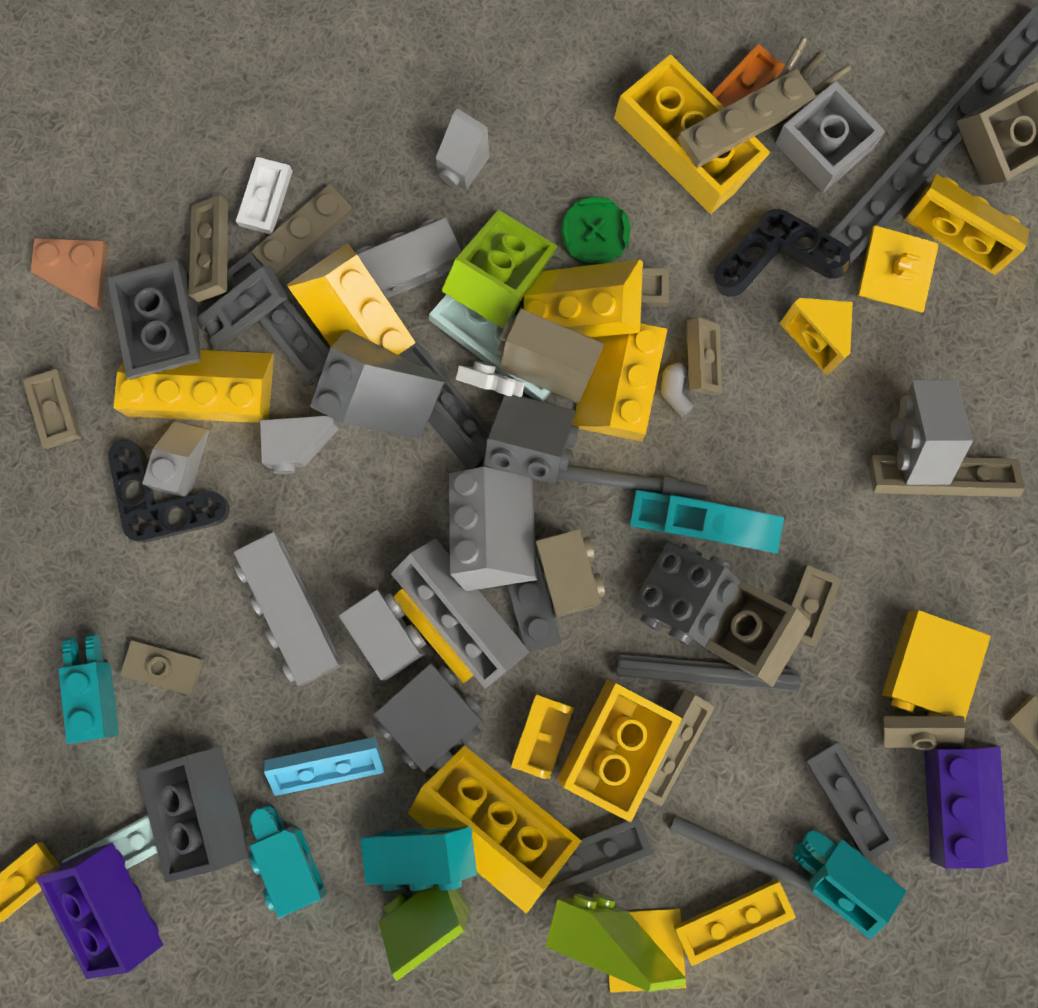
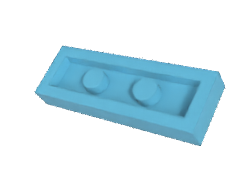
(324, 766)

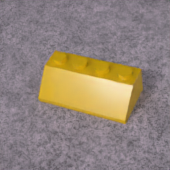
(669, 103)
(218, 388)
(513, 838)

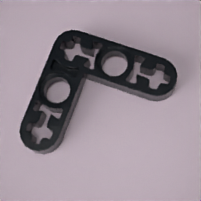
(775, 241)
(145, 505)

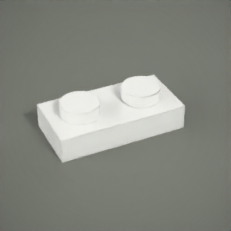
(264, 195)

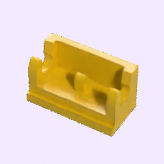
(542, 737)

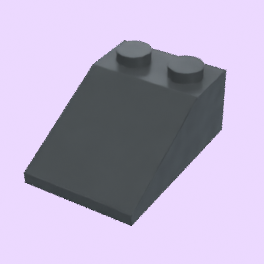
(155, 319)
(376, 388)

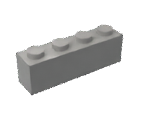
(411, 257)
(287, 609)
(459, 615)

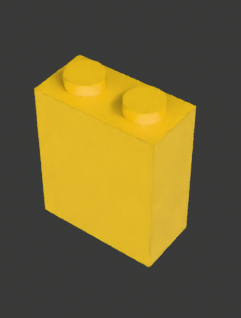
(935, 666)

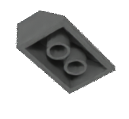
(193, 814)

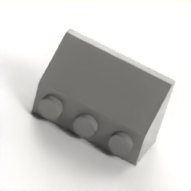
(491, 528)

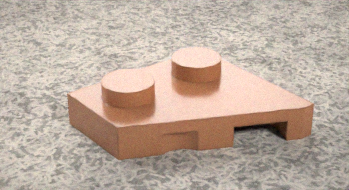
(72, 267)

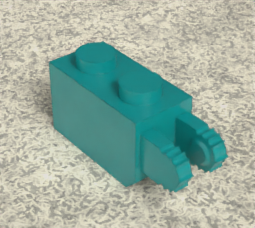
(87, 693)
(284, 863)
(849, 882)

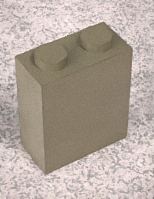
(548, 355)

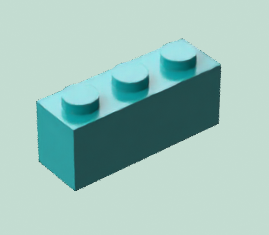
(419, 858)

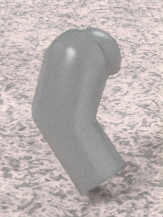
(672, 388)

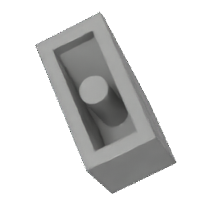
(462, 150)
(294, 441)
(176, 460)

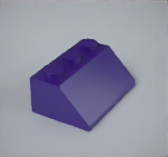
(966, 807)
(100, 912)

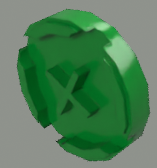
(595, 231)

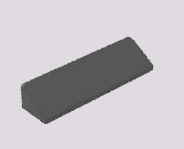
(453, 415)

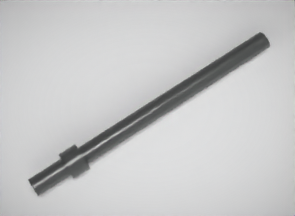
(666, 486)
(741, 854)

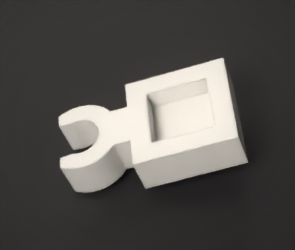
(484, 376)

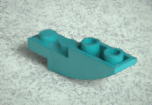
(707, 521)

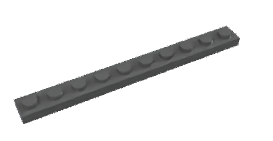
(938, 138)

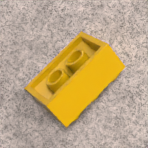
(968, 224)
(345, 297)
(590, 298)
(622, 384)
(618, 750)

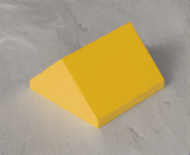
(821, 330)

